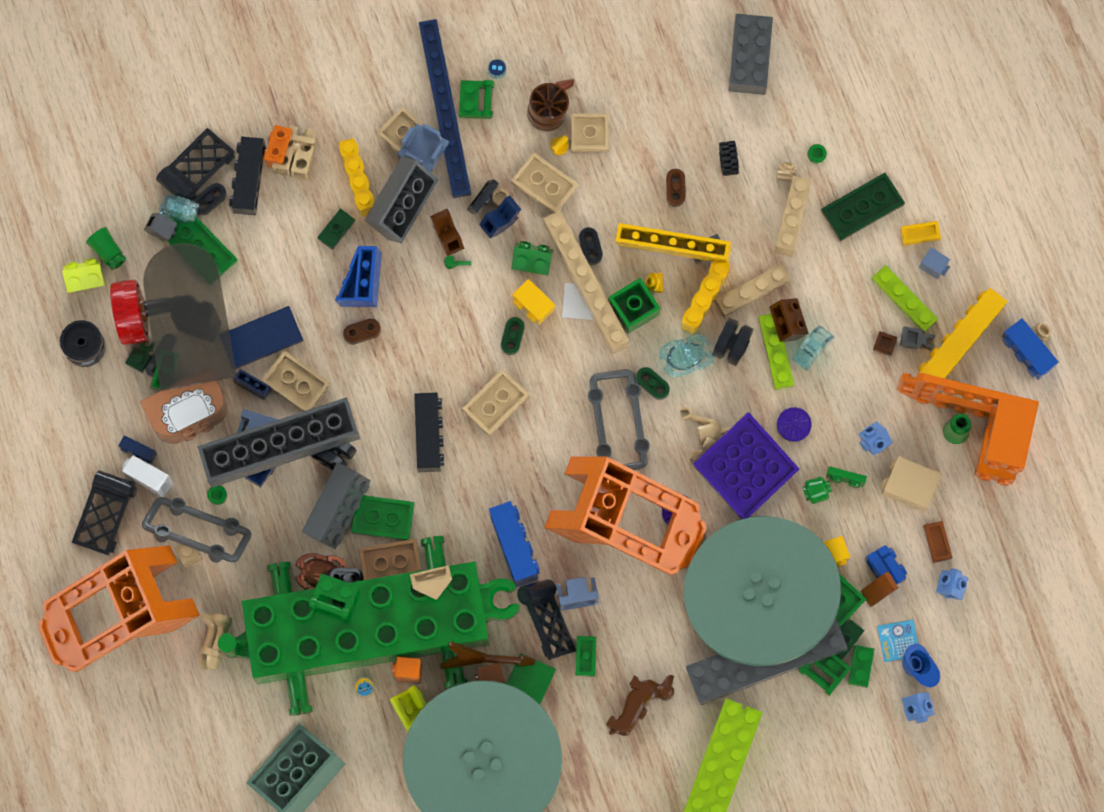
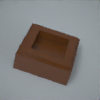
(885, 343)

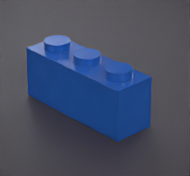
(1029, 349)

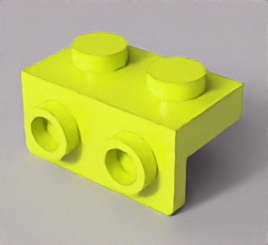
(83, 275)
(408, 705)

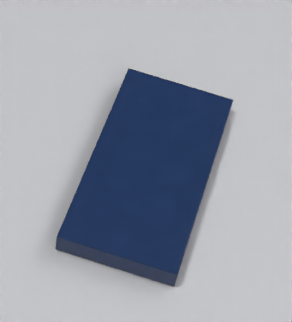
(264, 336)

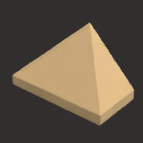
(432, 581)

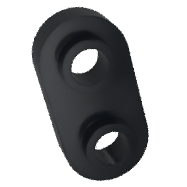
(207, 197)
(592, 246)
(345, 573)

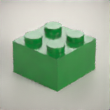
(634, 305)

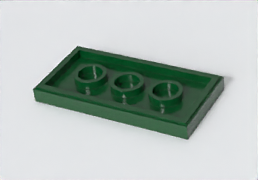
(862, 206)

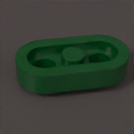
(511, 336)
(653, 383)

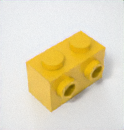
(533, 302)

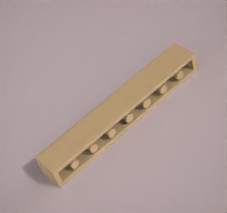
(586, 283)

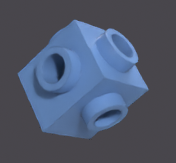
(874, 438)
(952, 584)
(918, 707)

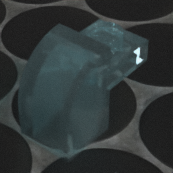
(178, 208)
(812, 347)

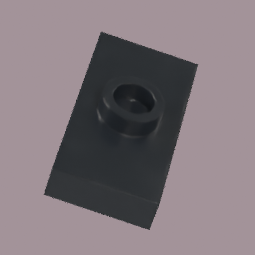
(483, 196)

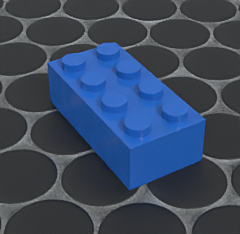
(513, 543)

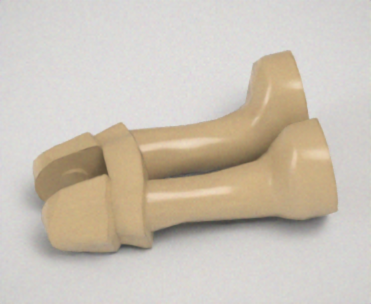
(210, 654)

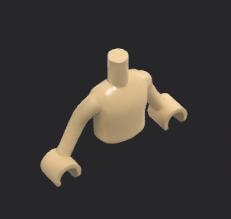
(711, 429)

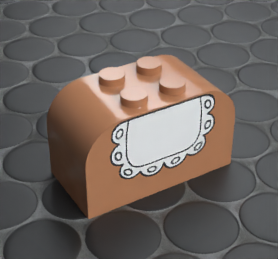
(185, 411)

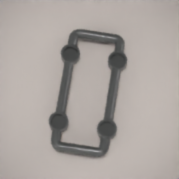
(633, 391)
(215, 552)

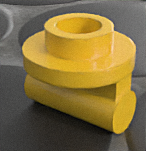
(559, 145)
(655, 282)

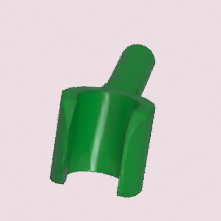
(450, 263)

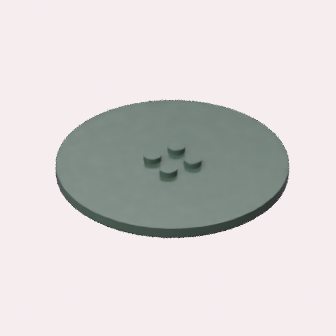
(762, 591)
(482, 751)

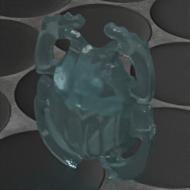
(685, 356)

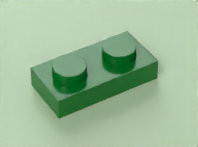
(838, 475)
(585, 656)
(861, 666)

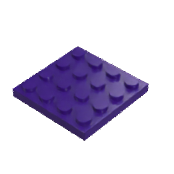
(745, 466)

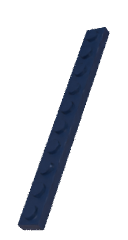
(445, 108)

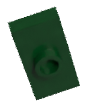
(336, 229)
(851, 633)

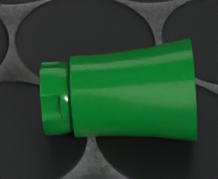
(106, 248)
(955, 434)

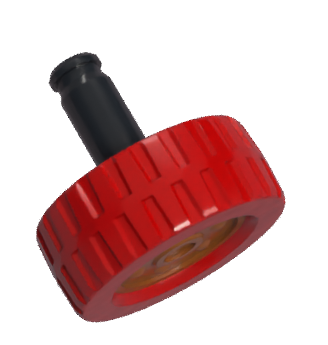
(129, 312)

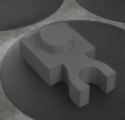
(914, 339)

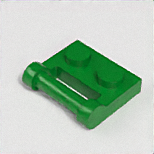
(470, 99)
(335, 590)
(833, 667)

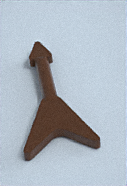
(469, 656)

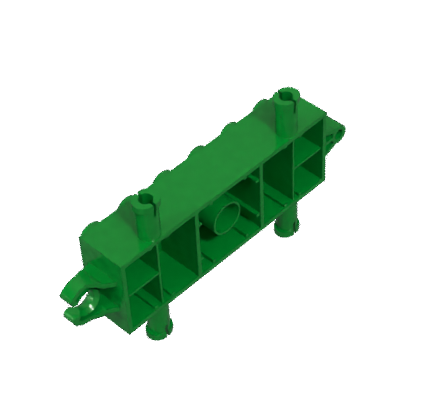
(385, 622)

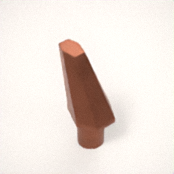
(566, 84)

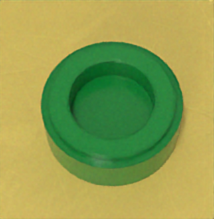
(816, 153)
(217, 495)

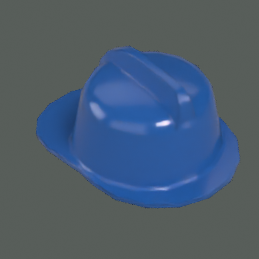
(920, 665)

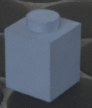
(935, 263)

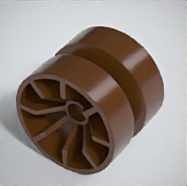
(547, 106)

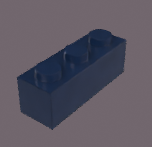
(252, 384)
(137, 449)

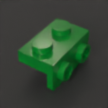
(532, 258)

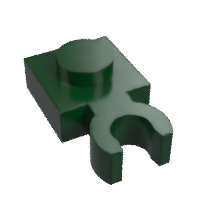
(139, 358)

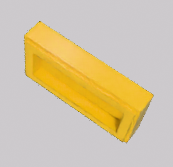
(920, 233)

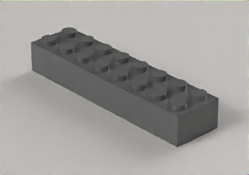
(278, 442)
(721, 677)

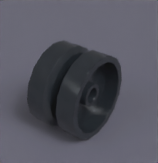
(734, 342)
(72, 343)
(331, 456)

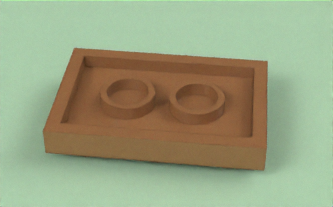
(390, 559)

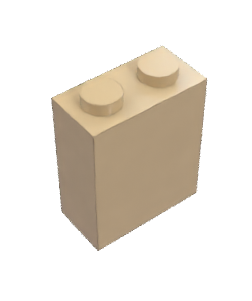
(910, 483)

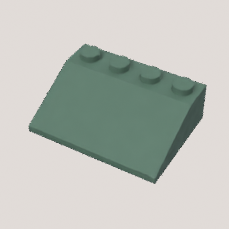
(296, 772)

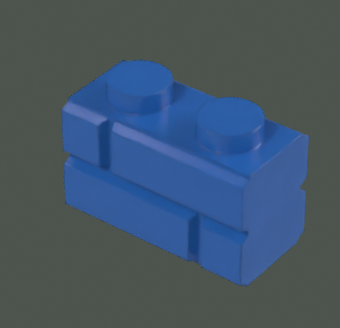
(884, 561)

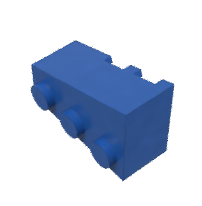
(362, 281)

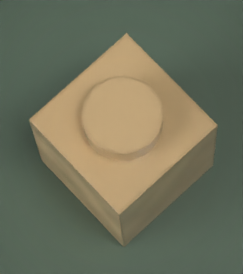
(188, 555)

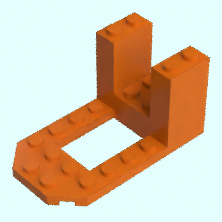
(1007, 423)
(602, 505)
(135, 597)

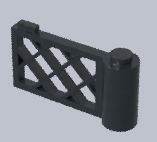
(181, 185)
(115, 489)
(538, 596)

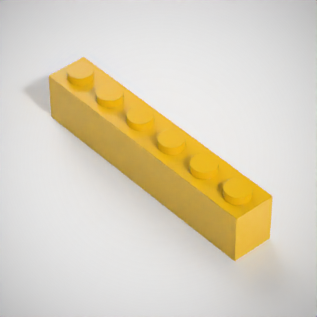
(673, 243)
(965, 334)

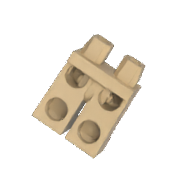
(298, 155)

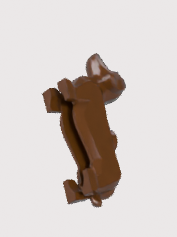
(637, 701)

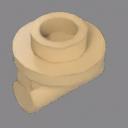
(786, 171)

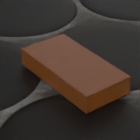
(937, 542)
(879, 589)

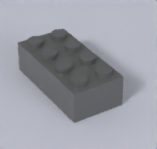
(750, 54)
(401, 199)
(336, 506)

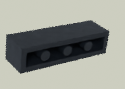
(248, 175)
(427, 432)

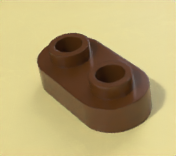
(675, 188)
(362, 332)

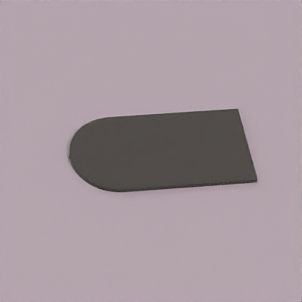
(187, 317)

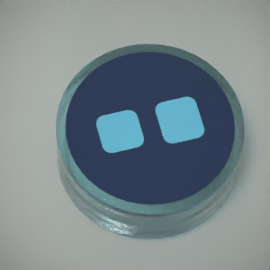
(497, 68)

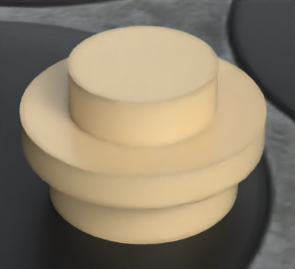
(1042, 331)

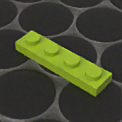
(904, 298)
(776, 354)

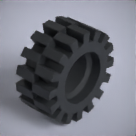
(728, 158)

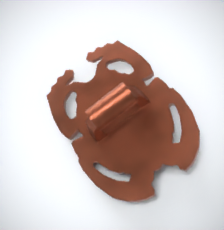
(314, 567)

